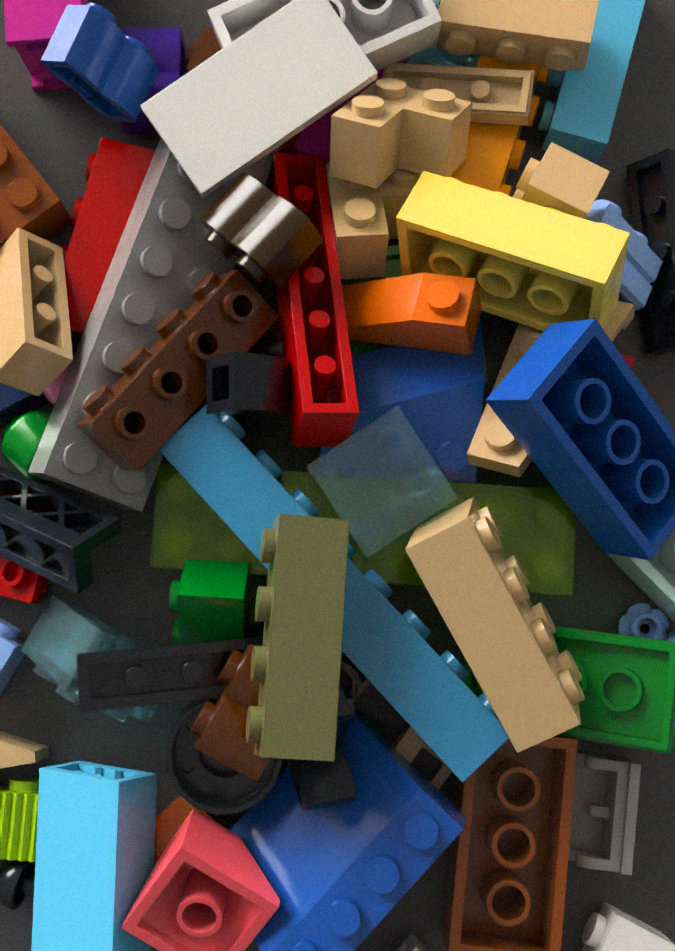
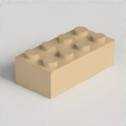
(496, 624)

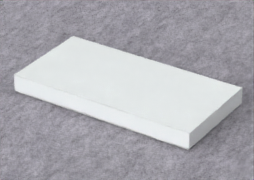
(259, 92)

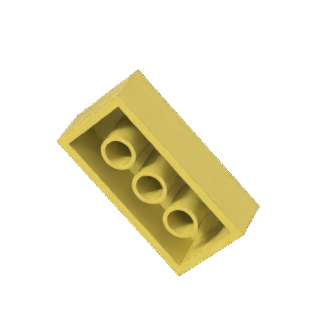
(525, 256)

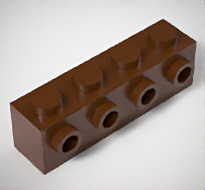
(170, 377)

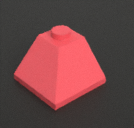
(202, 892)

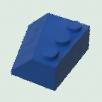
(434, 391)

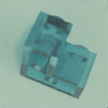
(72, 630)

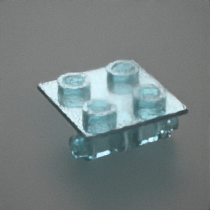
(382, 481)

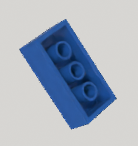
(594, 436)

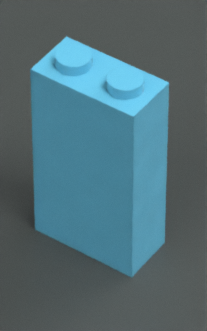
(91, 855)

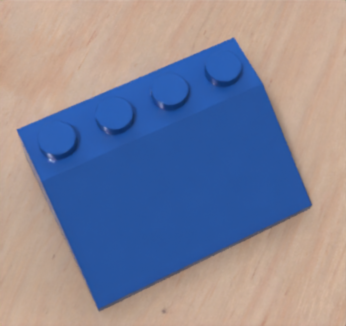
(347, 861)

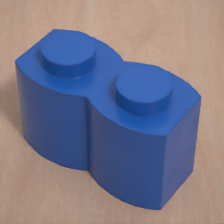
(101, 62)

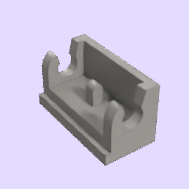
(604, 813)

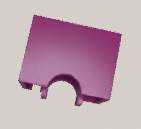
(29, 30)

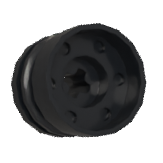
(206, 781)

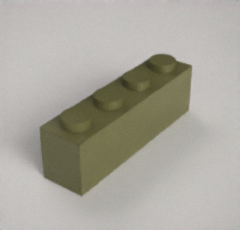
(300, 638)

